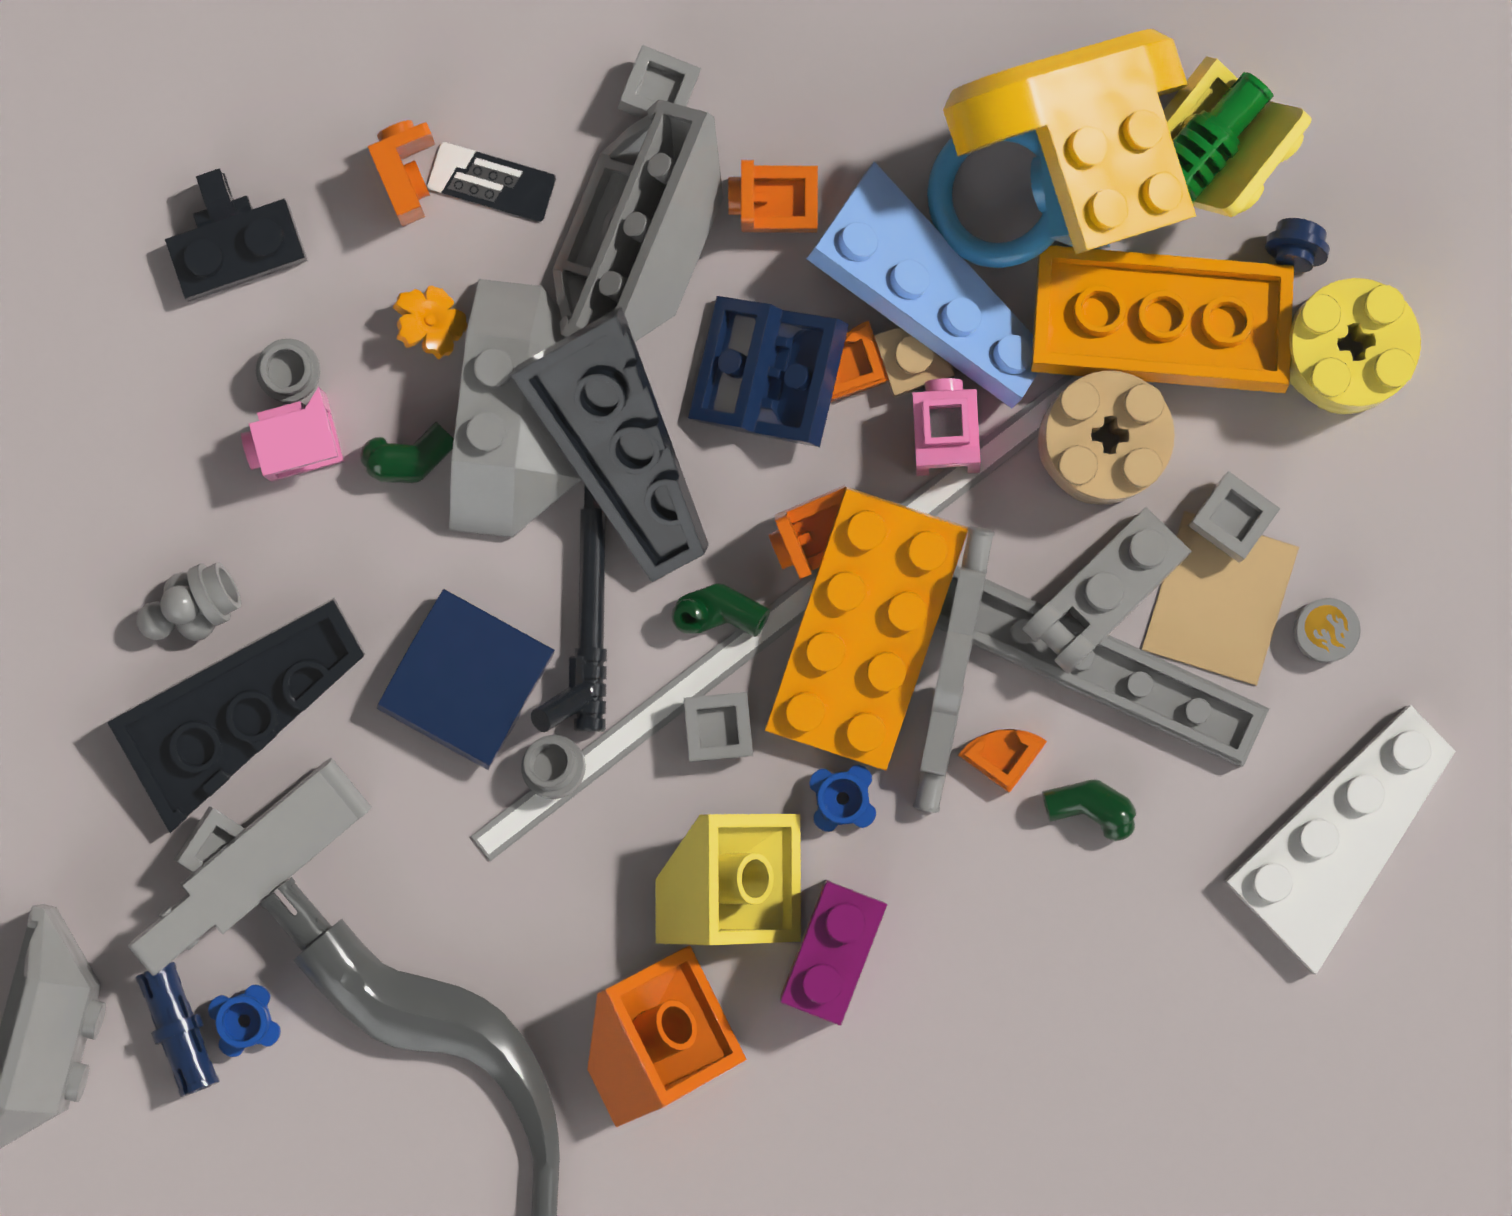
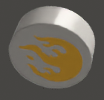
(1327, 630)

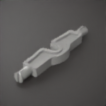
(953, 669)

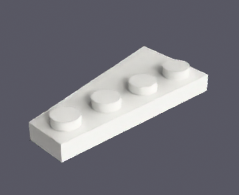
(1333, 848)

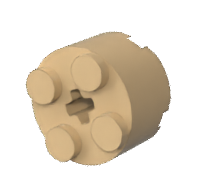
(1132, 411)

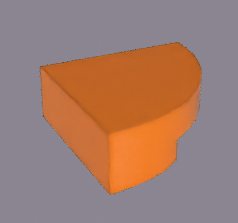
(859, 364)
(1003, 755)

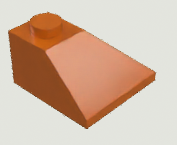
(658, 1038)

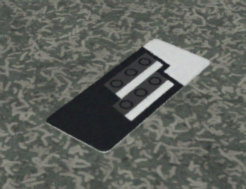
(491, 182)

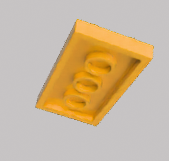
(1163, 318)
(866, 628)

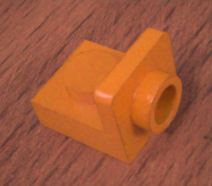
(402, 181)

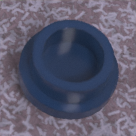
(1298, 244)

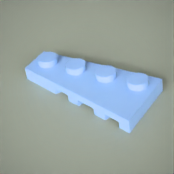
(913, 277)

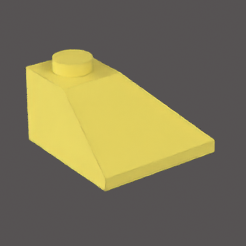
(732, 882)

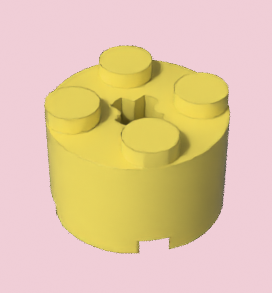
(1372, 316)

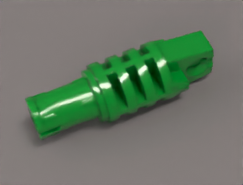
(1212, 135)

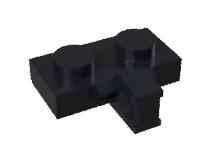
(233, 241)

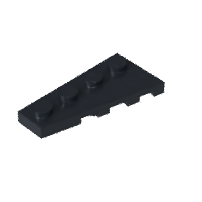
(217, 719)

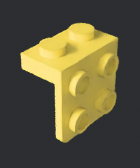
(1263, 144)

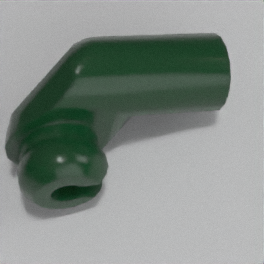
(406, 462)
(717, 606)
(1095, 800)

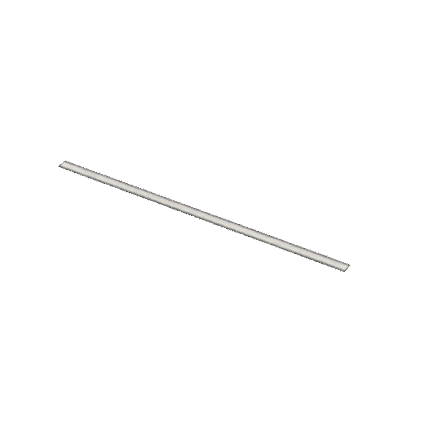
(742, 647)

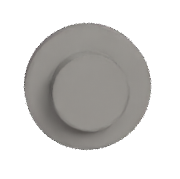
(288, 370)
(553, 767)

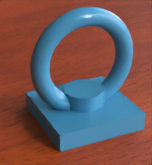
(992, 254)

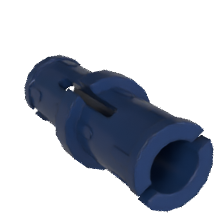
(177, 1030)

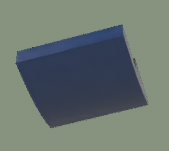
(768, 371)
(465, 679)

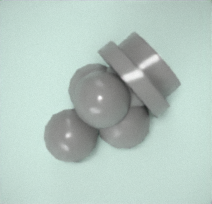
(193, 602)

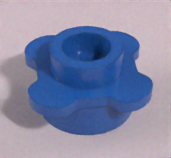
(856, 810)
(227, 1013)

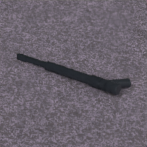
(585, 668)

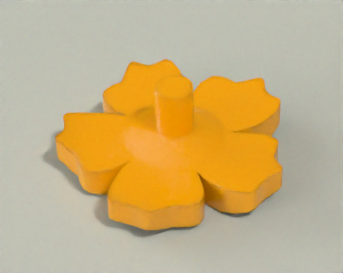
(431, 319)

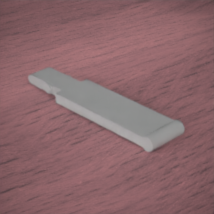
(254, 864)

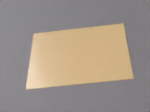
(1220, 609)

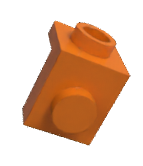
(775, 198)
(805, 532)

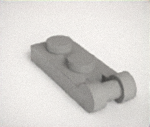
(1108, 588)

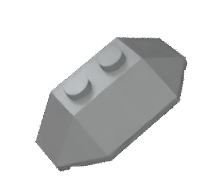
(641, 222)
(502, 453)
(46, 1026)

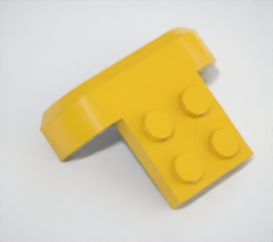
(1097, 131)

